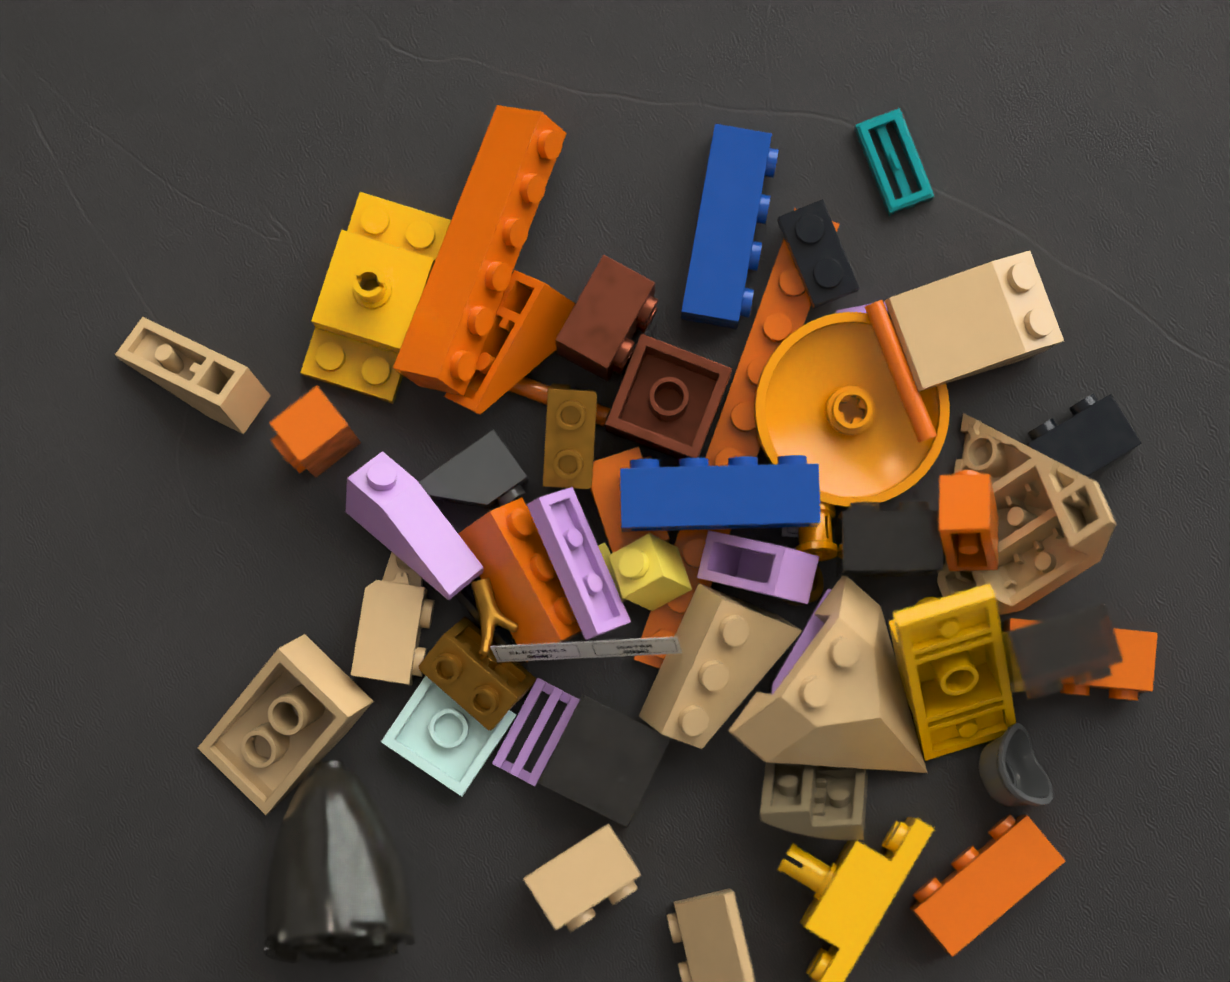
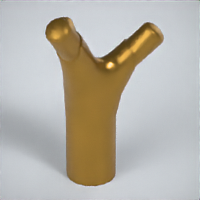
(489, 614)

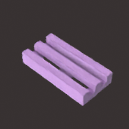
(517, 768)

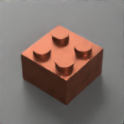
(606, 319)
(668, 398)

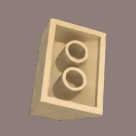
(711, 938)

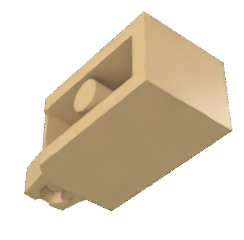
(392, 626)

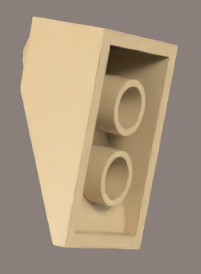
(974, 321)
(284, 722)

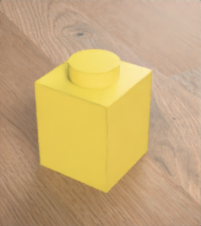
(650, 572)

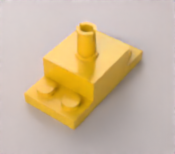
(372, 296)
(954, 670)
(853, 893)

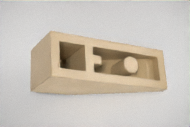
(195, 374)

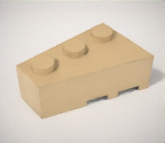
(722, 659)

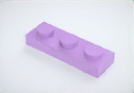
(578, 563)

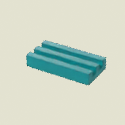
(908, 199)

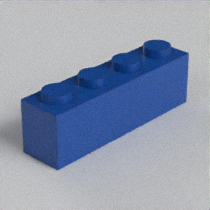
(727, 225)
(720, 496)

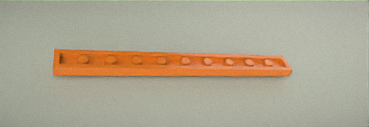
(778, 316)

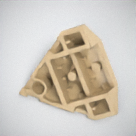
(1048, 520)
(840, 697)

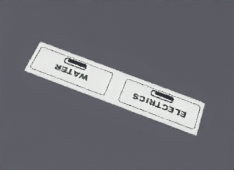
(586, 649)

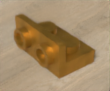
(569, 437)
(475, 681)

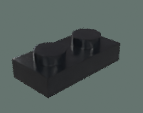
(818, 254)

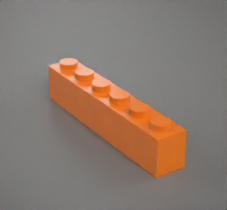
(480, 250)

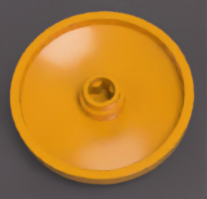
(838, 405)

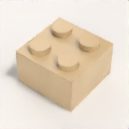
(583, 877)

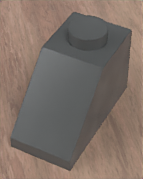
(478, 476)

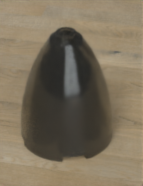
(335, 875)

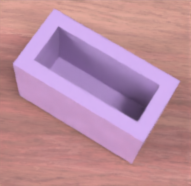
(758, 567)

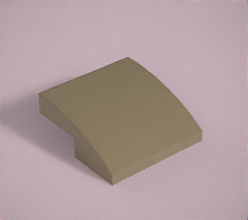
(815, 800)

